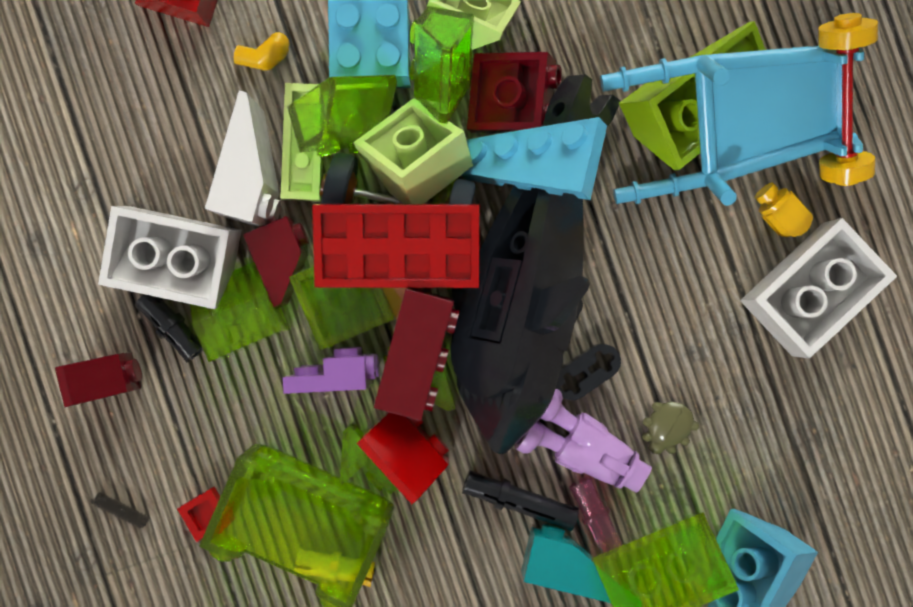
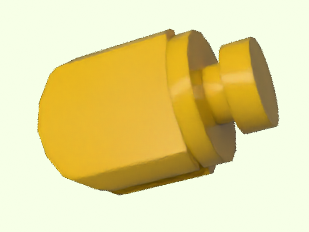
(783, 211)

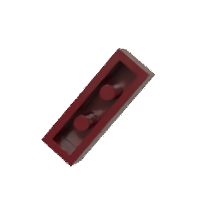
(416, 354)

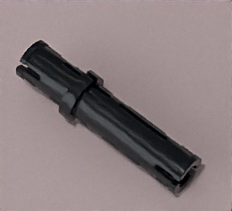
(505, 495)

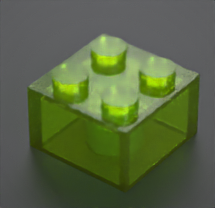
(340, 312)

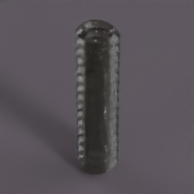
(120, 510)

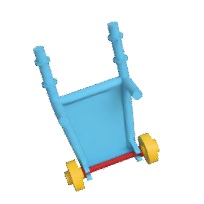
(767, 110)

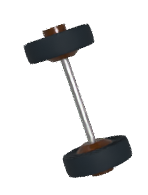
(341, 185)

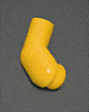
(266, 56)

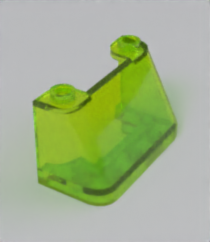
(299, 522)

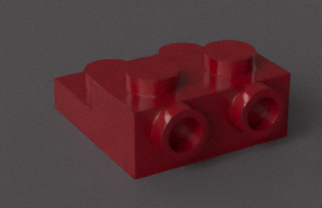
(511, 91)

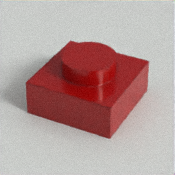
(199, 512)

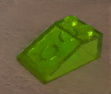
(667, 567)

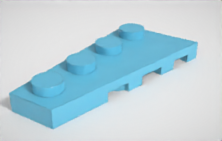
(546, 157)

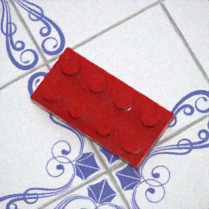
(396, 245)

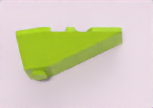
(667, 114)

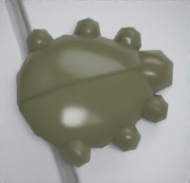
(668, 426)

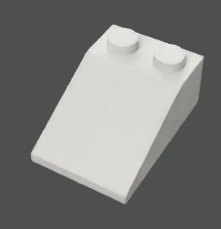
(245, 173)

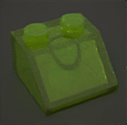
(441, 59)
(341, 112)
(241, 319)

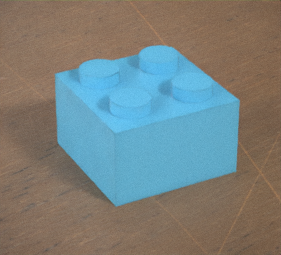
(369, 39)

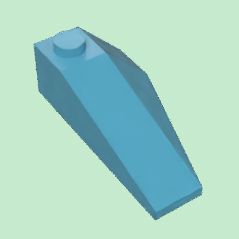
(763, 560)

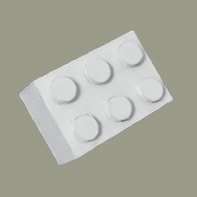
(818, 288)

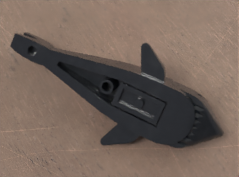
(527, 297)

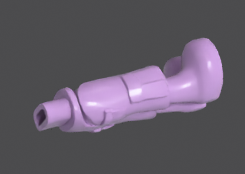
(586, 448)

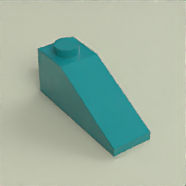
(561, 564)

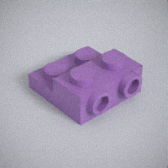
(341, 372)

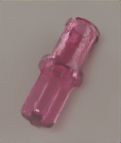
(595, 514)

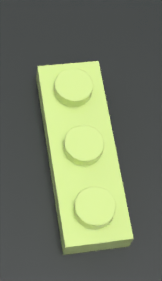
(300, 171)

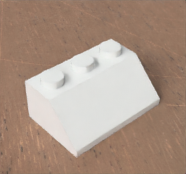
(168, 256)

